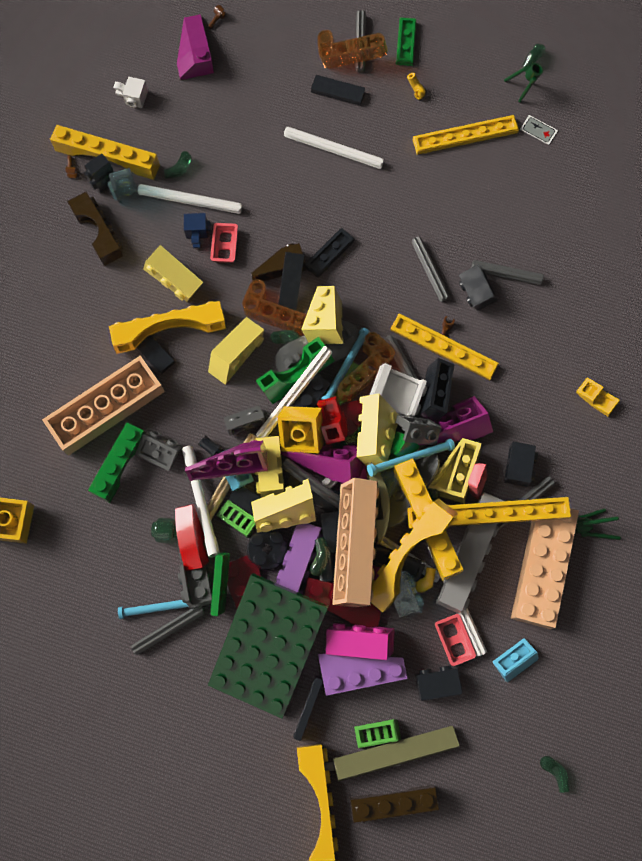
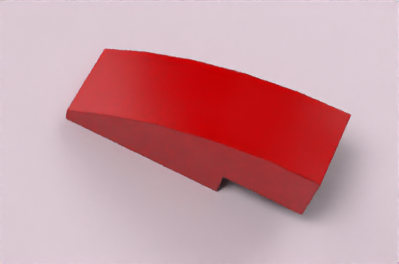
(190, 538)

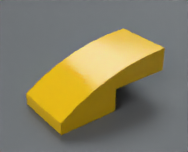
(597, 397)

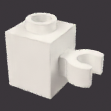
(133, 92)

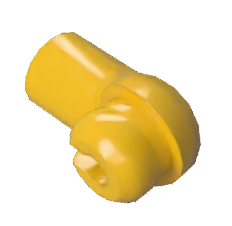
(417, 86)
(426, 582)

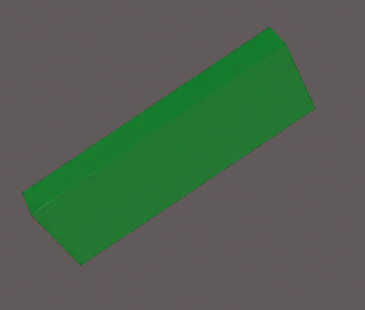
(406, 41)
(220, 584)

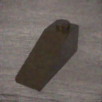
(273, 266)

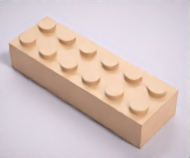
(103, 405)
(355, 543)
(544, 571)

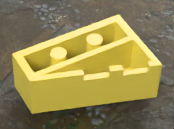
(172, 274)
(324, 317)
(234, 350)
(377, 429)
(455, 473)
(271, 480)
(285, 509)

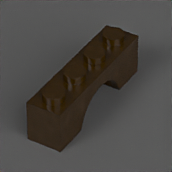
(104, 244)
(394, 804)

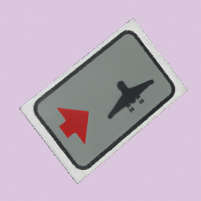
(538, 129)

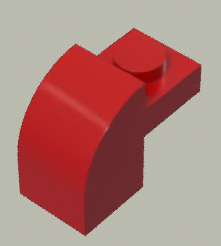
(334, 420)

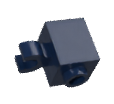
(196, 227)

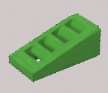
(251, 526)
(395, 732)

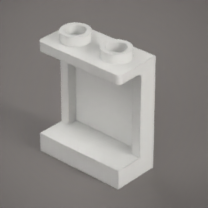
(399, 390)

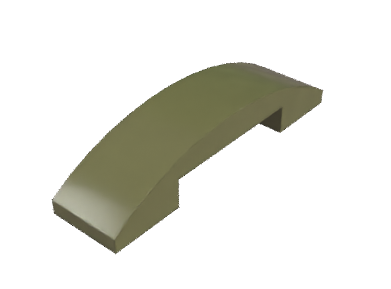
(384, 507)

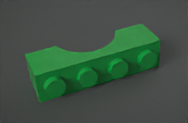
(278, 384)
(108, 477)

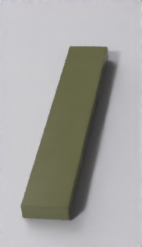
(395, 753)

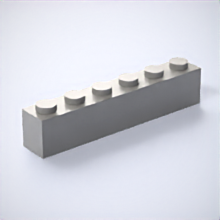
(470, 554)

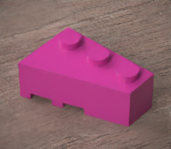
(360, 641)

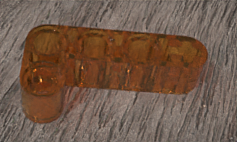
(350, 51)
(279, 311)
(363, 371)

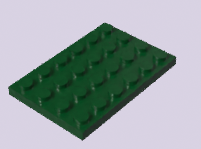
(267, 645)

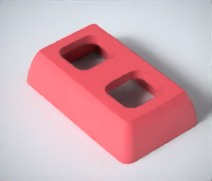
(218, 229)
(477, 480)
(461, 637)

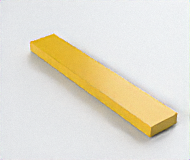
(465, 134)
(444, 346)

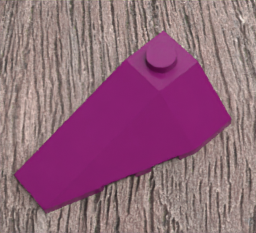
(193, 53)
(465, 421)
(241, 459)
(333, 463)

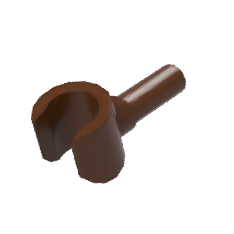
(220, 14)
(70, 170)
(446, 326)

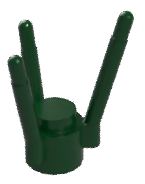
(532, 74)
(584, 525)

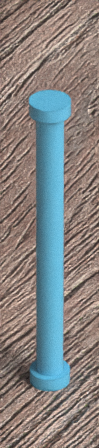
(347, 363)
(448, 445)
(122, 612)

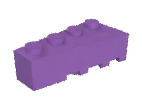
(299, 557)
(353, 673)

